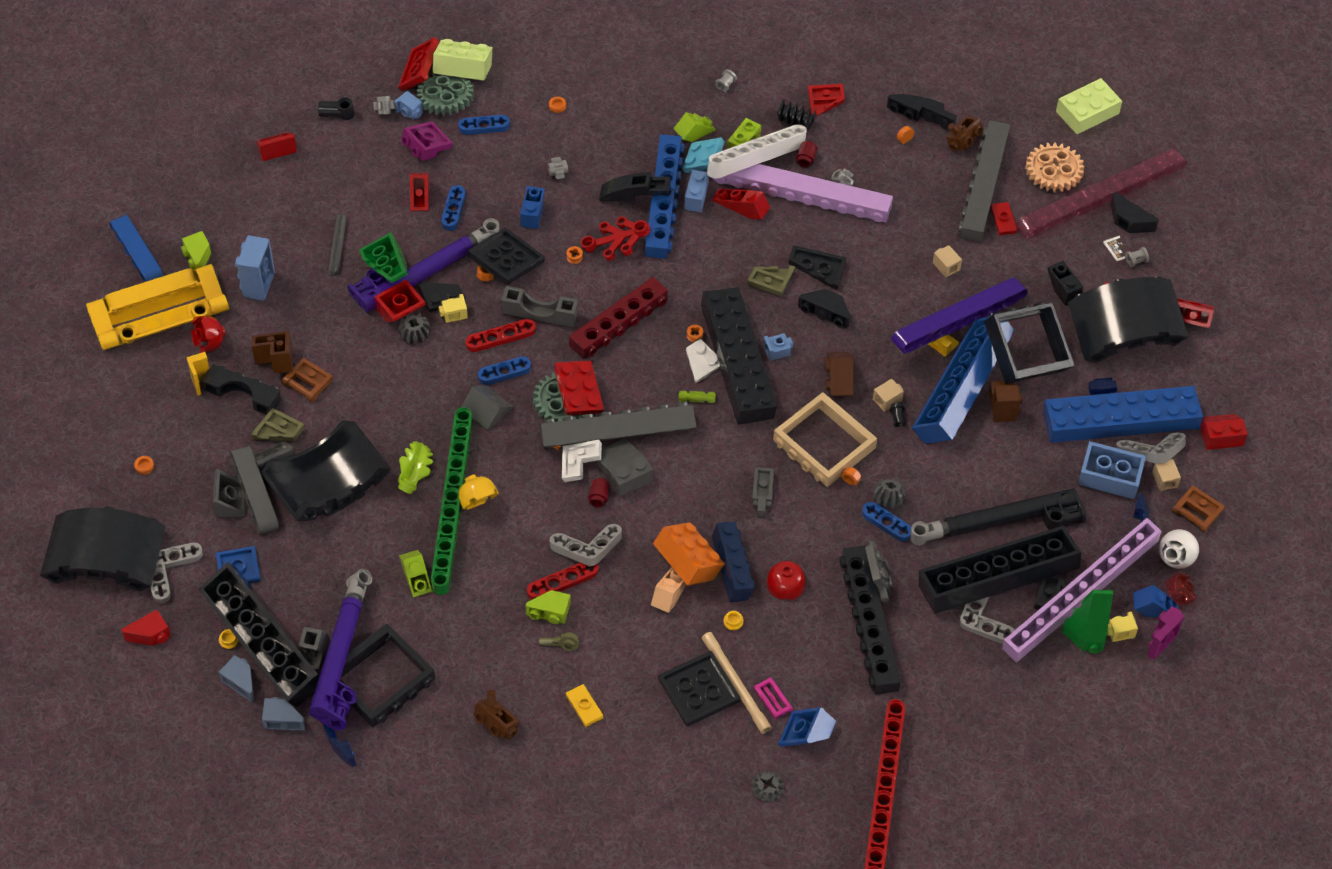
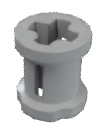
(726, 80)
(1137, 257)

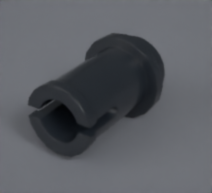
(897, 411)

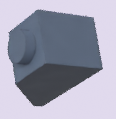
(238, 676)
(281, 715)

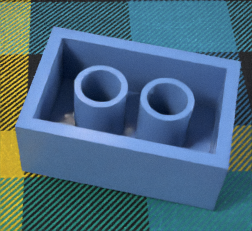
(255, 267)
(1112, 470)

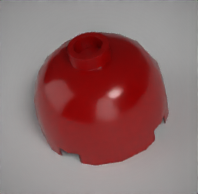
(207, 330)
(786, 580)

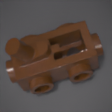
(964, 133)
(496, 717)

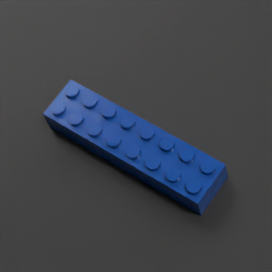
(959, 385)
(1122, 414)

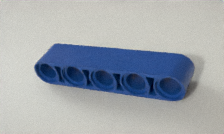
(136, 248)

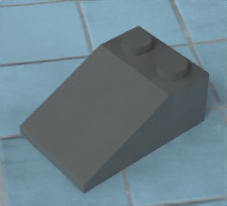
(625, 467)

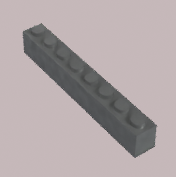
(985, 181)
(617, 426)

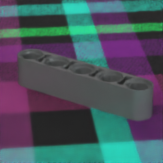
(254, 490)

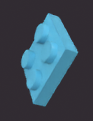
(700, 152)

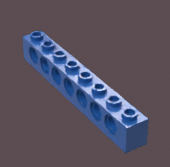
(662, 206)

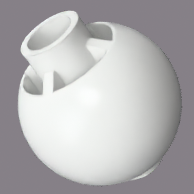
(1179, 549)

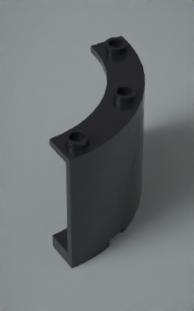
(1127, 315)
(327, 474)
(103, 545)

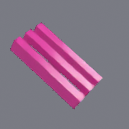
(776, 714)

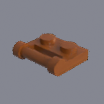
(309, 374)
(1200, 503)

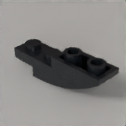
(916, 106)
(632, 185)

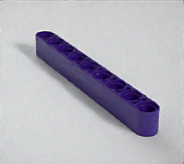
(958, 315)

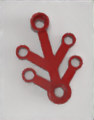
(636, 230)

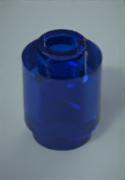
(1102, 386)

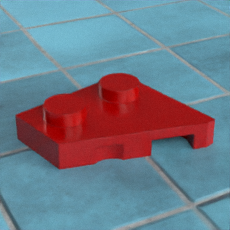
(825, 97)

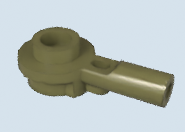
(568, 641)

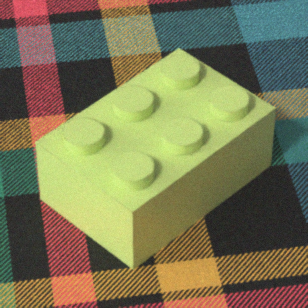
(462, 59)
(1089, 106)

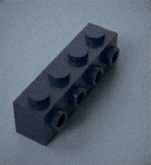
(736, 568)

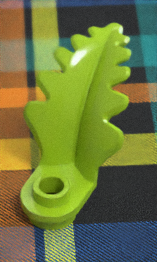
(414, 466)

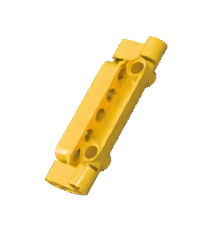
(153, 297)

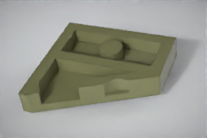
(771, 279)
(278, 427)

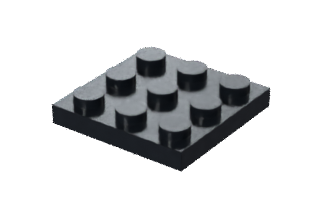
(506, 256)
(699, 688)

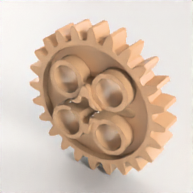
(1054, 167)

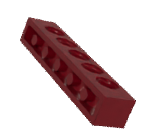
(618, 318)

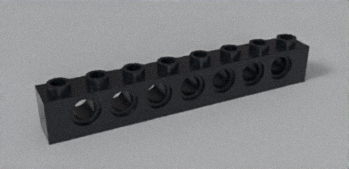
(881, 682)

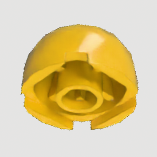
(476, 491)

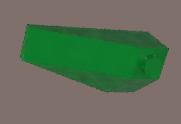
(385, 257)
(1090, 621)

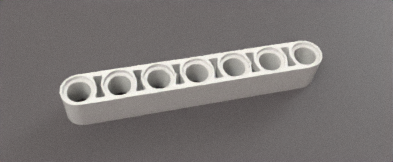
(756, 151)

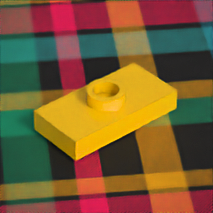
(584, 705)

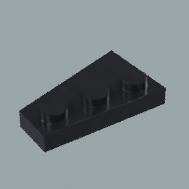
(818, 264)

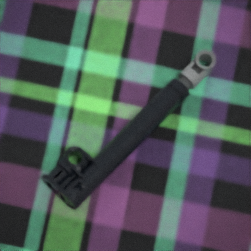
(1062, 505)

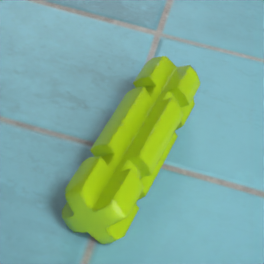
(697, 396)

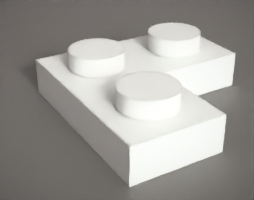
(577, 454)

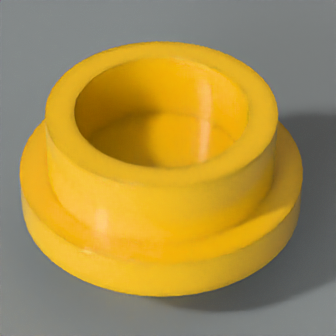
(733, 620)
(228, 639)

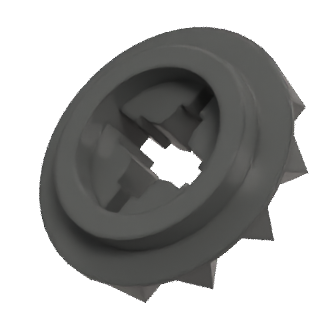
(769, 794)

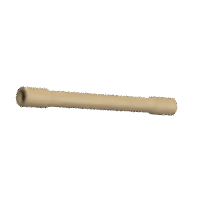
(757, 716)

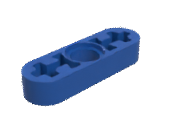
(483, 119)
(451, 201)
(489, 370)
(872, 518)

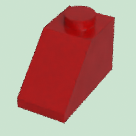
(419, 191)
(147, 630)

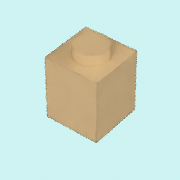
(947, 261)
(888, 394)
(1166, 475)

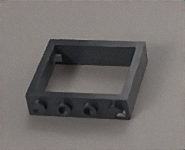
(1054, 334)
(408, 692)

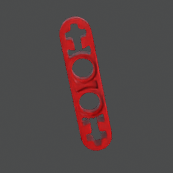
(499, 332)
(560, 577)

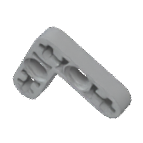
(1156, 454)
(590, 553)
(161, 565)
(979, 621)

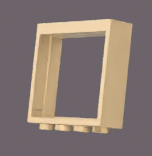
(844, 420)

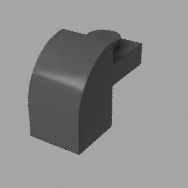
(315, 645)

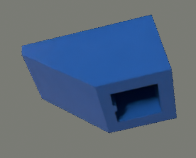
(532, 207)
(1152, 601)

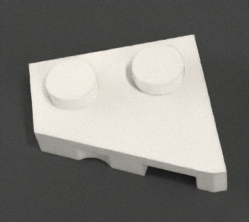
(702, 360)

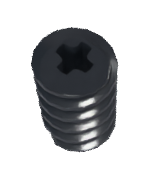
(795, 116)

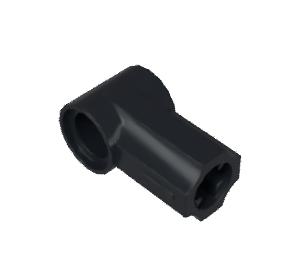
(342, 108)

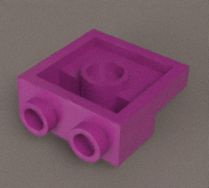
(425, 140)
(1165, 631)

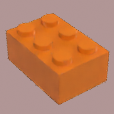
(688, 553)

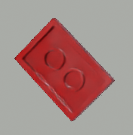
(418, 64)
(578, 387)

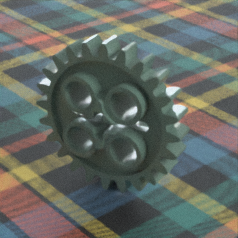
(445, 94)
(546, 401)

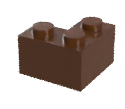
(274, 349)
(840, 371)
(1005, 401)

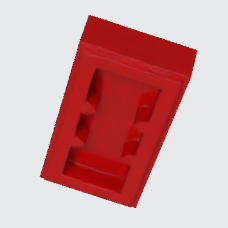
(1003, 218)

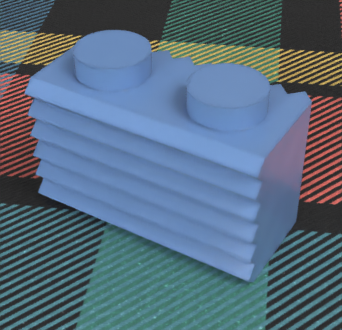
(696, 191)

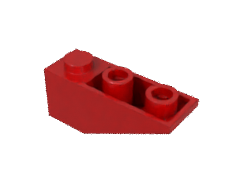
(745, 202)

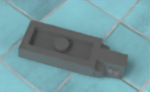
(762, 489)

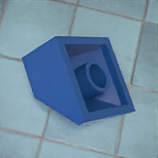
(807, 727)

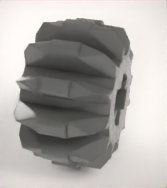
(414, 328)
(889, 493)

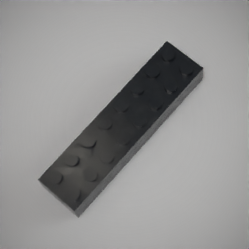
(738, 355)
(999, 569)
(261, 634)

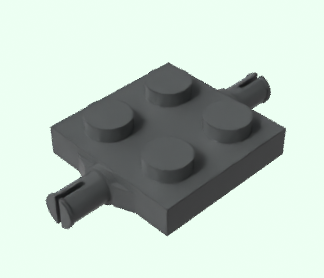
(879, 571)

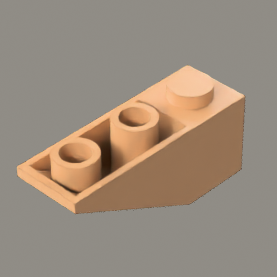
(668, 591)

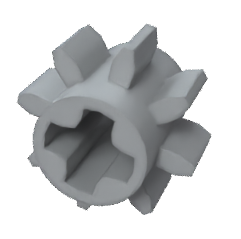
(384, 105)
(558, 168)
(843, 176)

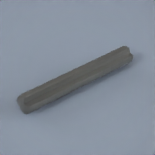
(337, 244)

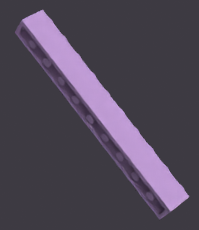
(812, 191)
(1093, 578)

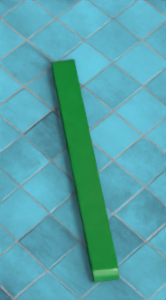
(448, 507)

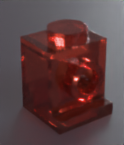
(1181, 588)

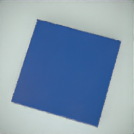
(243, 559)

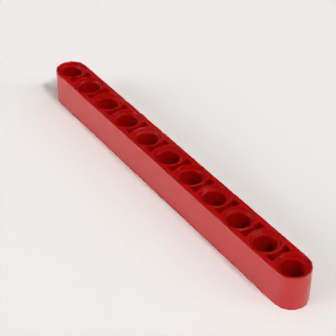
(885, 793)

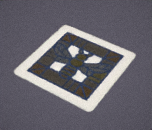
(1115, 247)

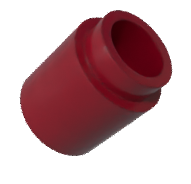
(806, 154)
(599, 492)

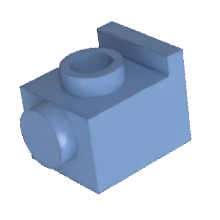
(409, 106)
(777, 346)

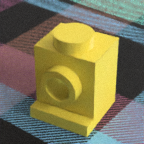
(453, 309)
(1122, 627)

